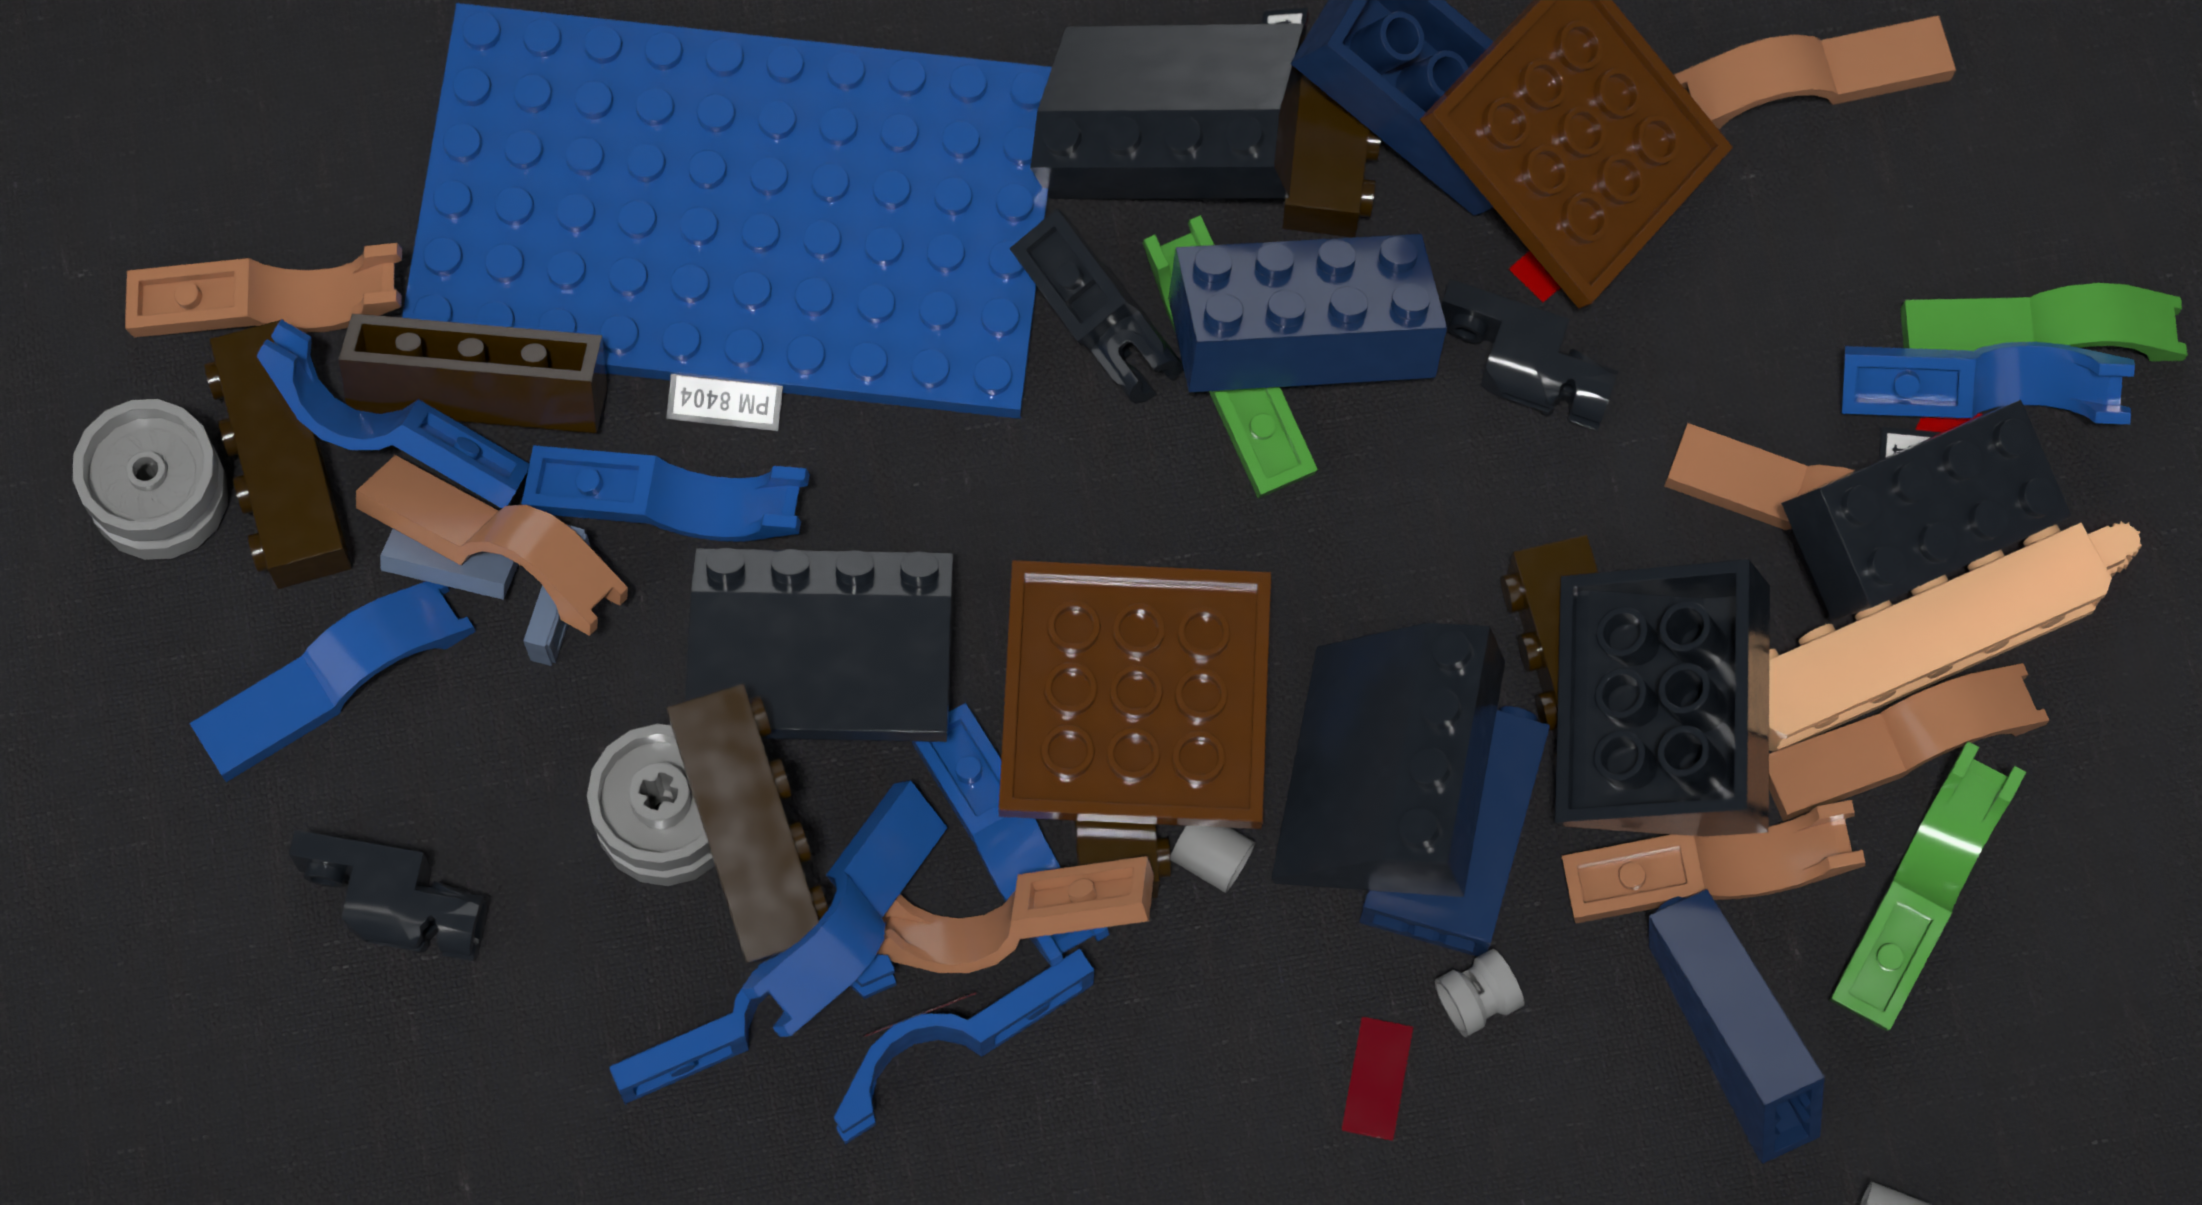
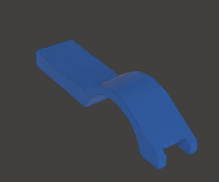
(1989, 377)
(415, 429)
(663, 495)
(327, 675)
(969, 778)
(852, 930)
(979, 1033)
(717, 1040)

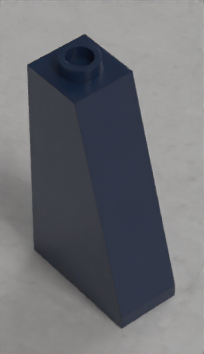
(1470, 921)
(1738, 1025)

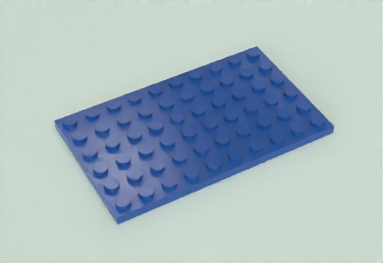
(737, 206)

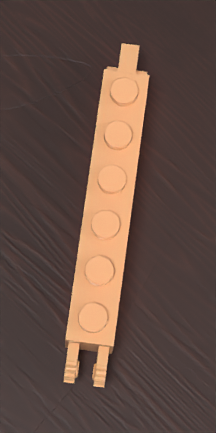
(1942, 629)

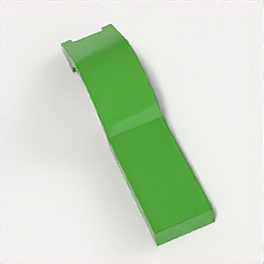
(2066, 315)
(1254, 418)
(1925, 889)

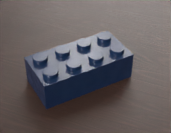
(1389, 68)
(1306, 312)

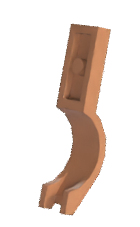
(1831, 68)
(257, 294)
(1742, 476)
(463, 525)
(1901, 739)
(1730, 866)
(1040, 906)

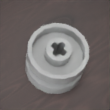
(150, 479)
(622, 792)

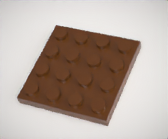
(1577, 138)
(1135, 695)

